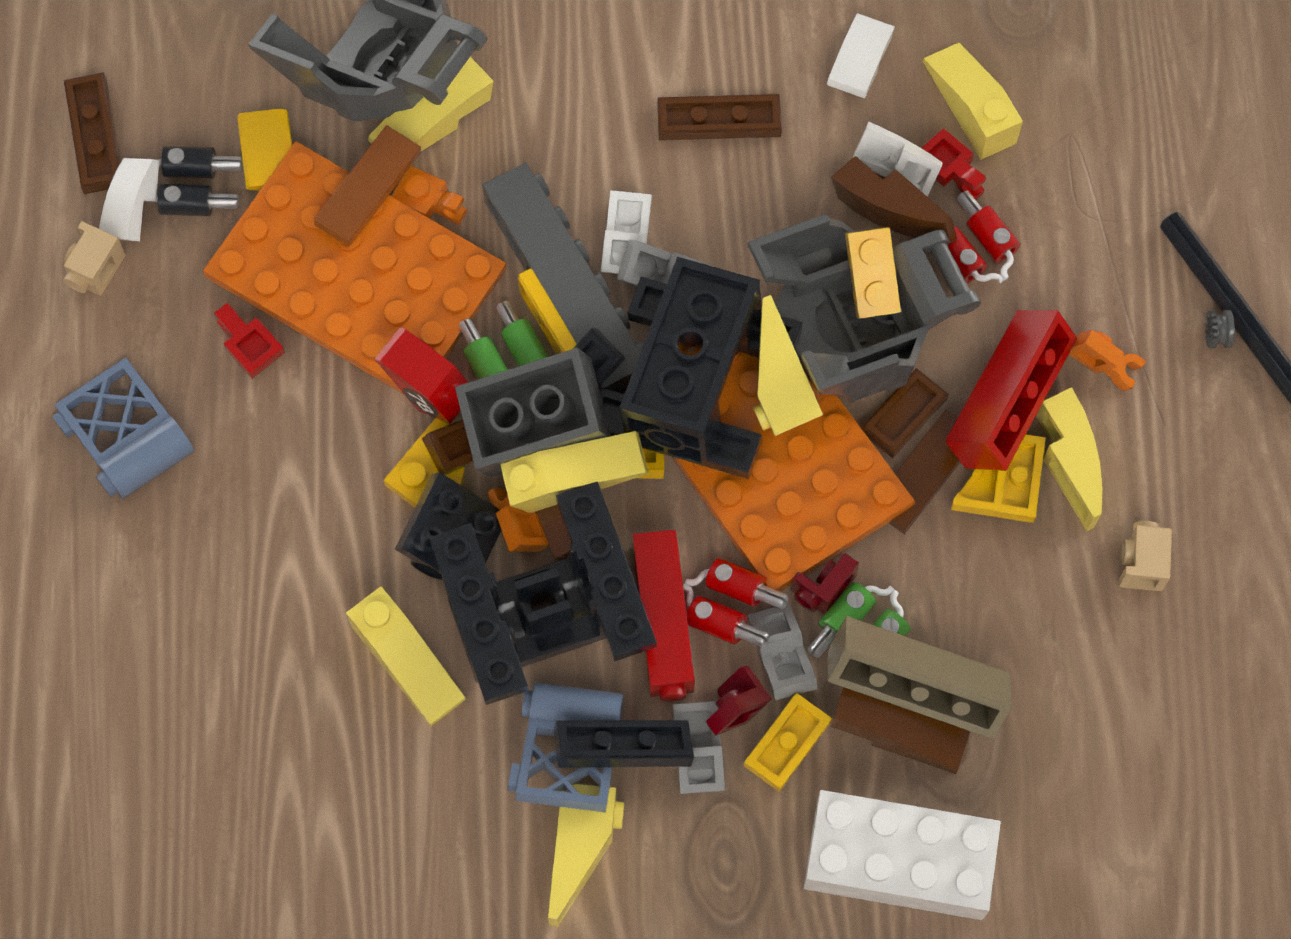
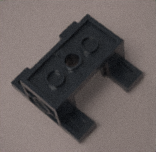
(676, 394)
(588, 591)

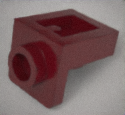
(832, 581)
(739, 702)

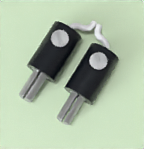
(194, 163)

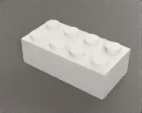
(902, 855)

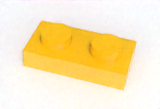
(873, 272)
(787, 742)

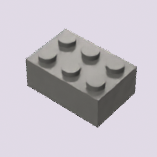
(532, 409)

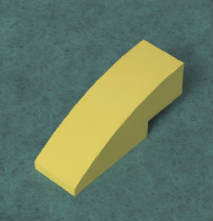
(431, 122)
(1073, 455)

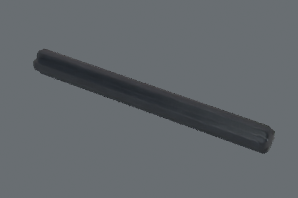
(1229, 298)

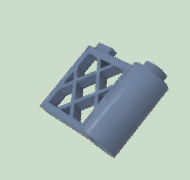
(136, 456)
(543, 708)

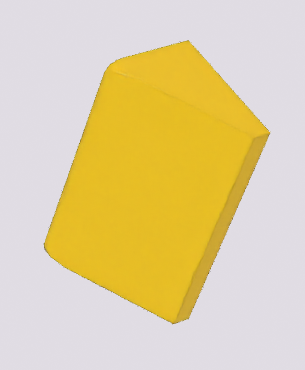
(264, 143)

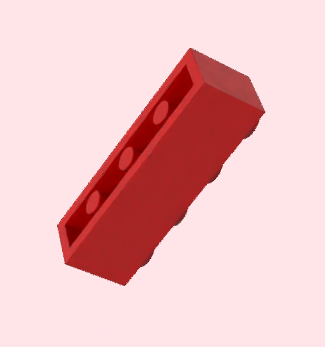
(1011, 390)

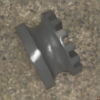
(1220, 329)

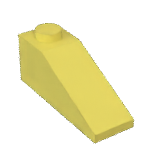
(975, 100)
(782, 383)
(539, 477)
(404, 655)
(579, 847)

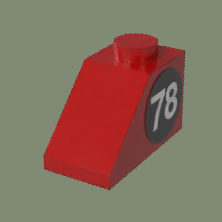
(422, 375)

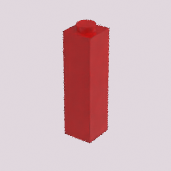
(663, 599)

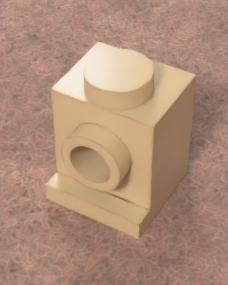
(92, 260)
(1147, 557)

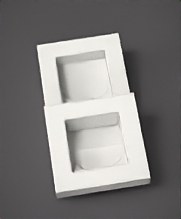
(860, 55)
(887, 151)
(130, 187)
(626, 221)

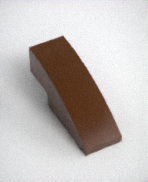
(890, 201)
(901, 730)

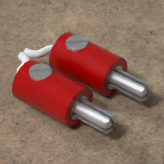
(991, 234)
(737, 584)

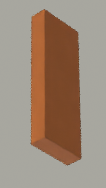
(367, 186)

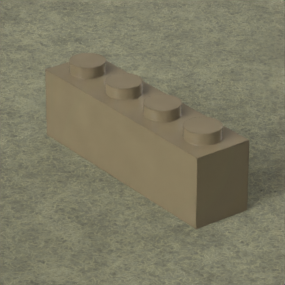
(919, 677)

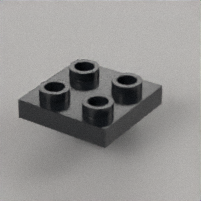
(443, 508)

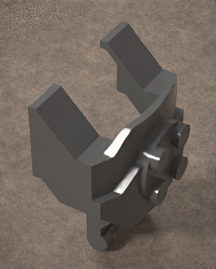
(381, 63)
(835, 347)

